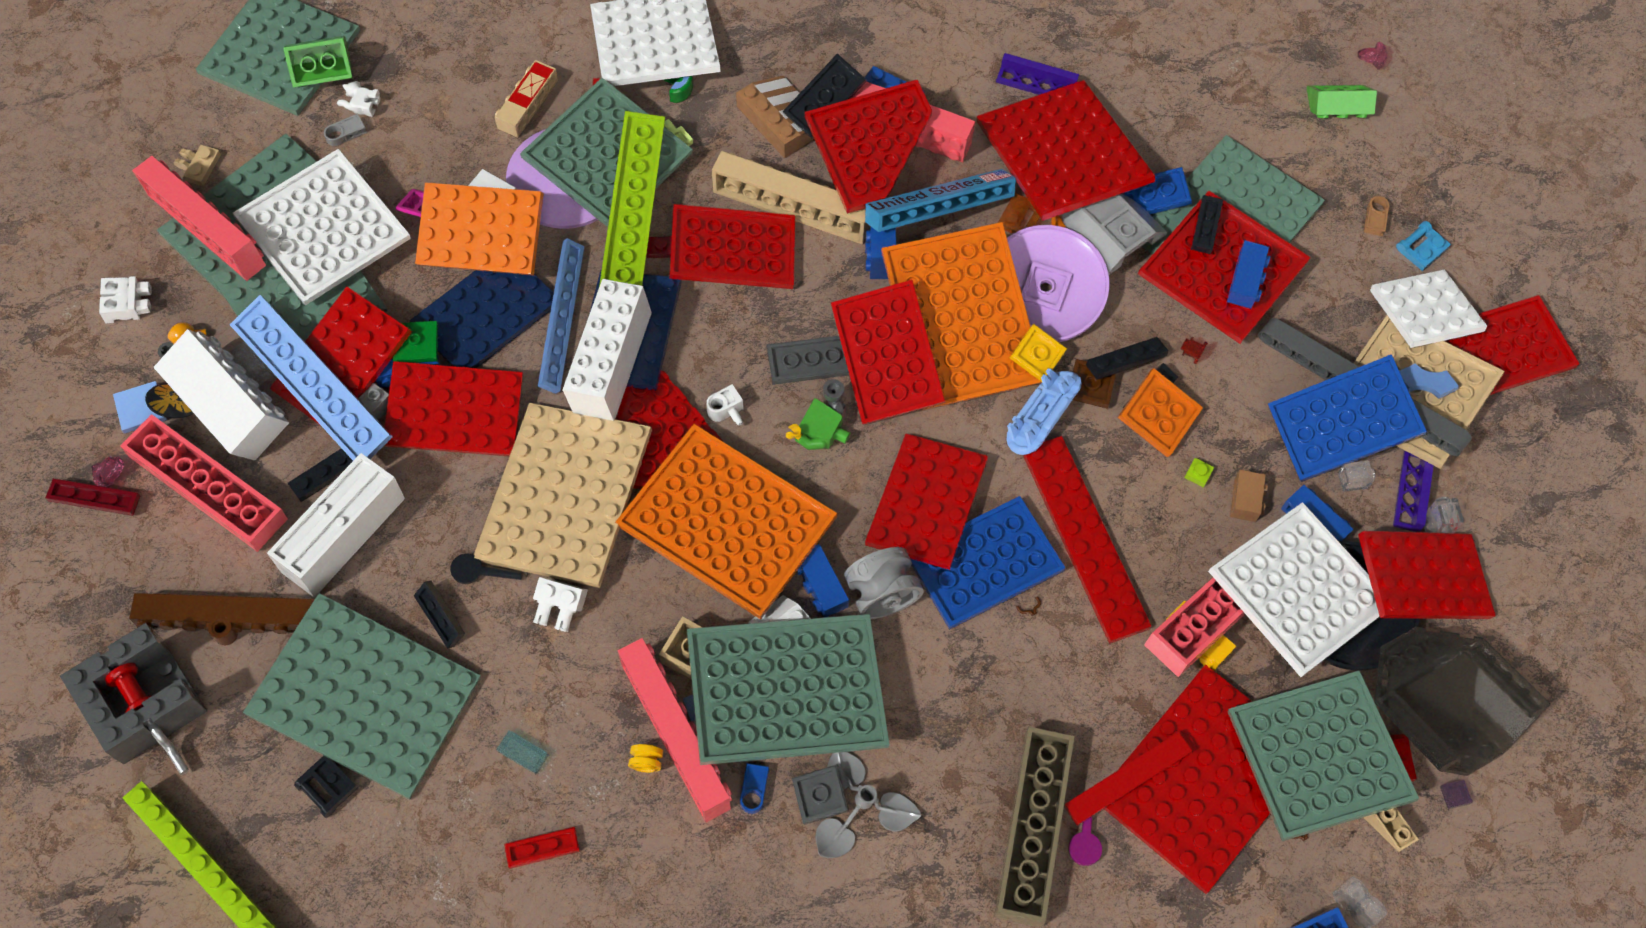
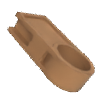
(1376, 220)

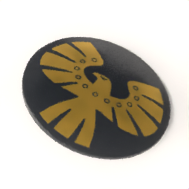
(166, 403)

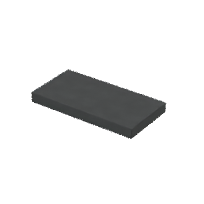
(806, 360)

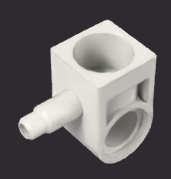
(729, 401)

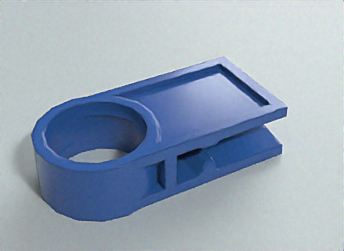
(754, 782)

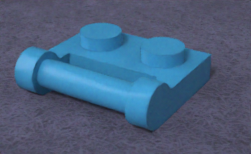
(1428, 250)

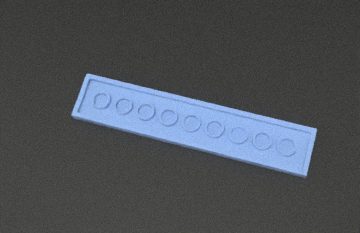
(310, 380)

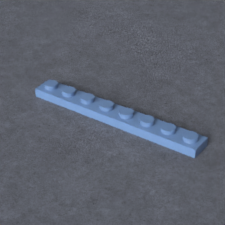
(561, 316)

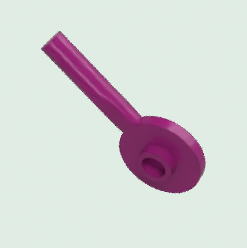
(1085, 847)

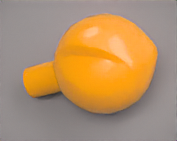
(179, 329)

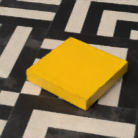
(1037, 352)

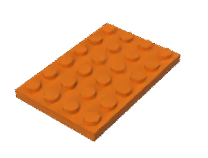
(479, 228)

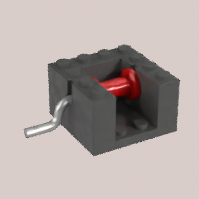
(134, 696)

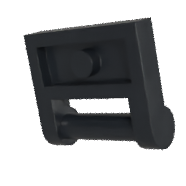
(331, 779)

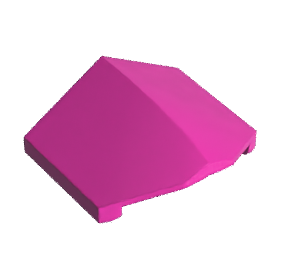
(412, 203)

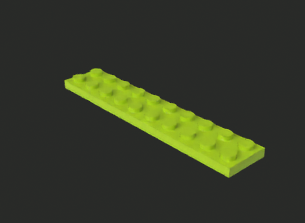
(633, 198)

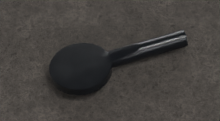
(467, 569)

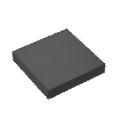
(820, 794)

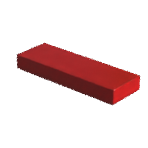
(542, 847)

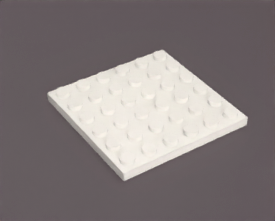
(653, 40)
(321, 226)
(1299, 588)

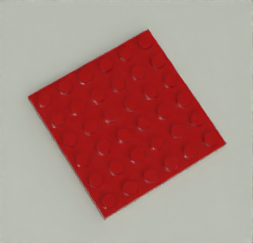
(1204, 279)

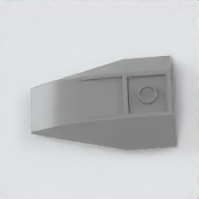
(1114, 227)

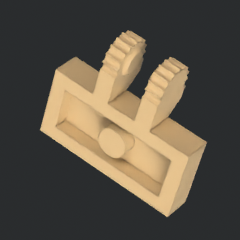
(200, 166)

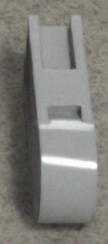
(350, 128)

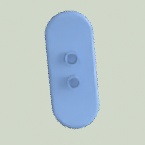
(1042, 411)

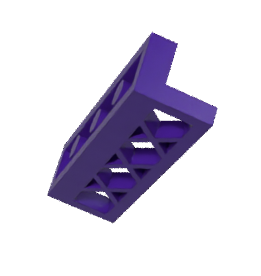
(1036, 72)
(1421, 496)

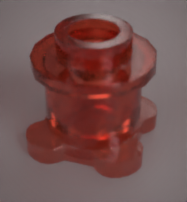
(1193, 349)

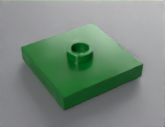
(420, 344)

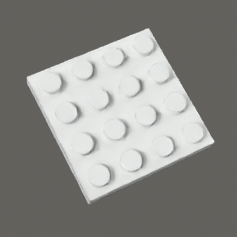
(1428, 308)

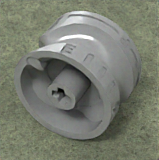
(884, 582)

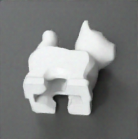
(361, 100)

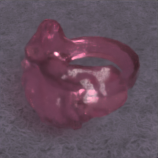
(1376, 55)
(108, 471)

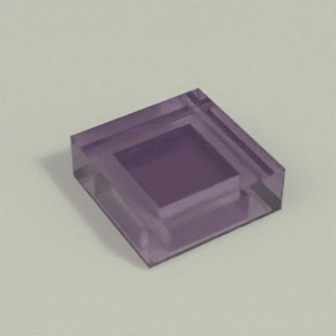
(1456, 794)

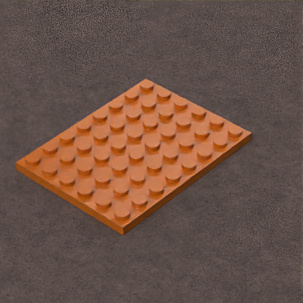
(968, 308)
(727, 520)

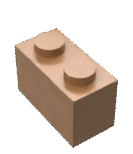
(1248, 496)

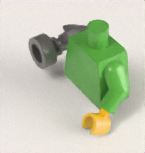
(823, 422)

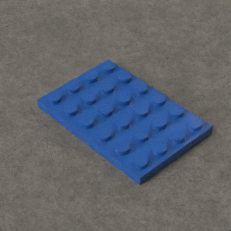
(1347, 418)
(994, 561)

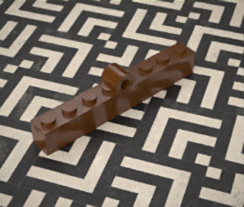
(219, 613)

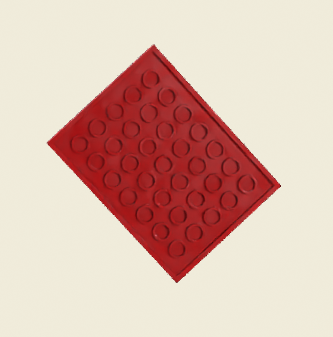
(1064, 150)
(1205, 803)

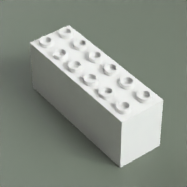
(607, 350)
(221, 394)
(336, 525)

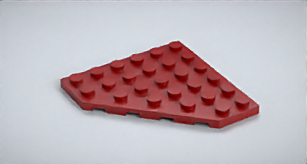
(869, 140)
(667, 415)

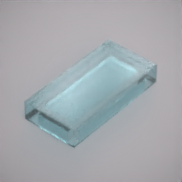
(522, 752)

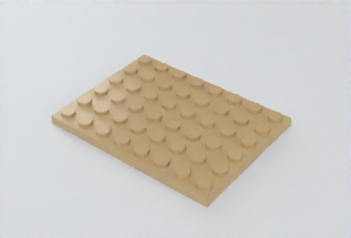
(563, 495)

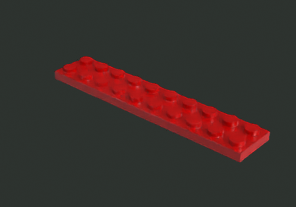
(1087, 541)

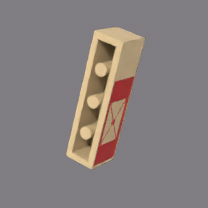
(526, 98)

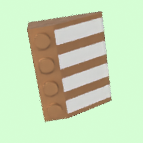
(763, 106)

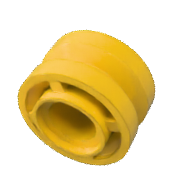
(645, 758)

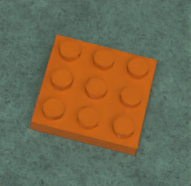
(1160, 412)

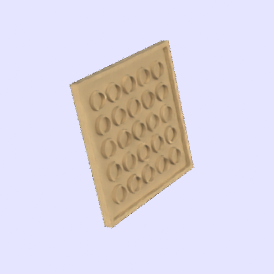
(1472, 374)

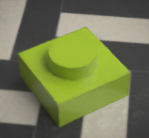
(1199, 472)

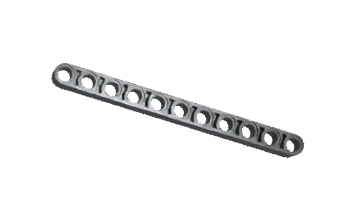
(1329, 364)

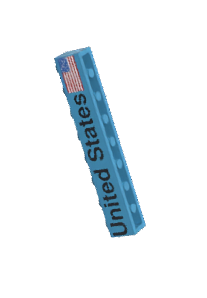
(939, 200)

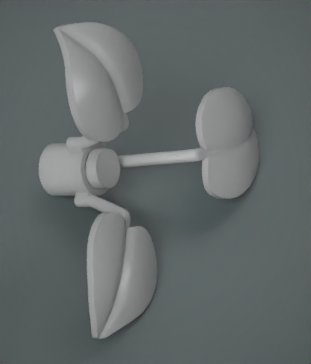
(895, 814)

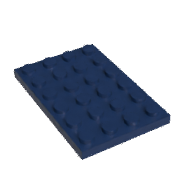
(662, 298)
(485, 314)

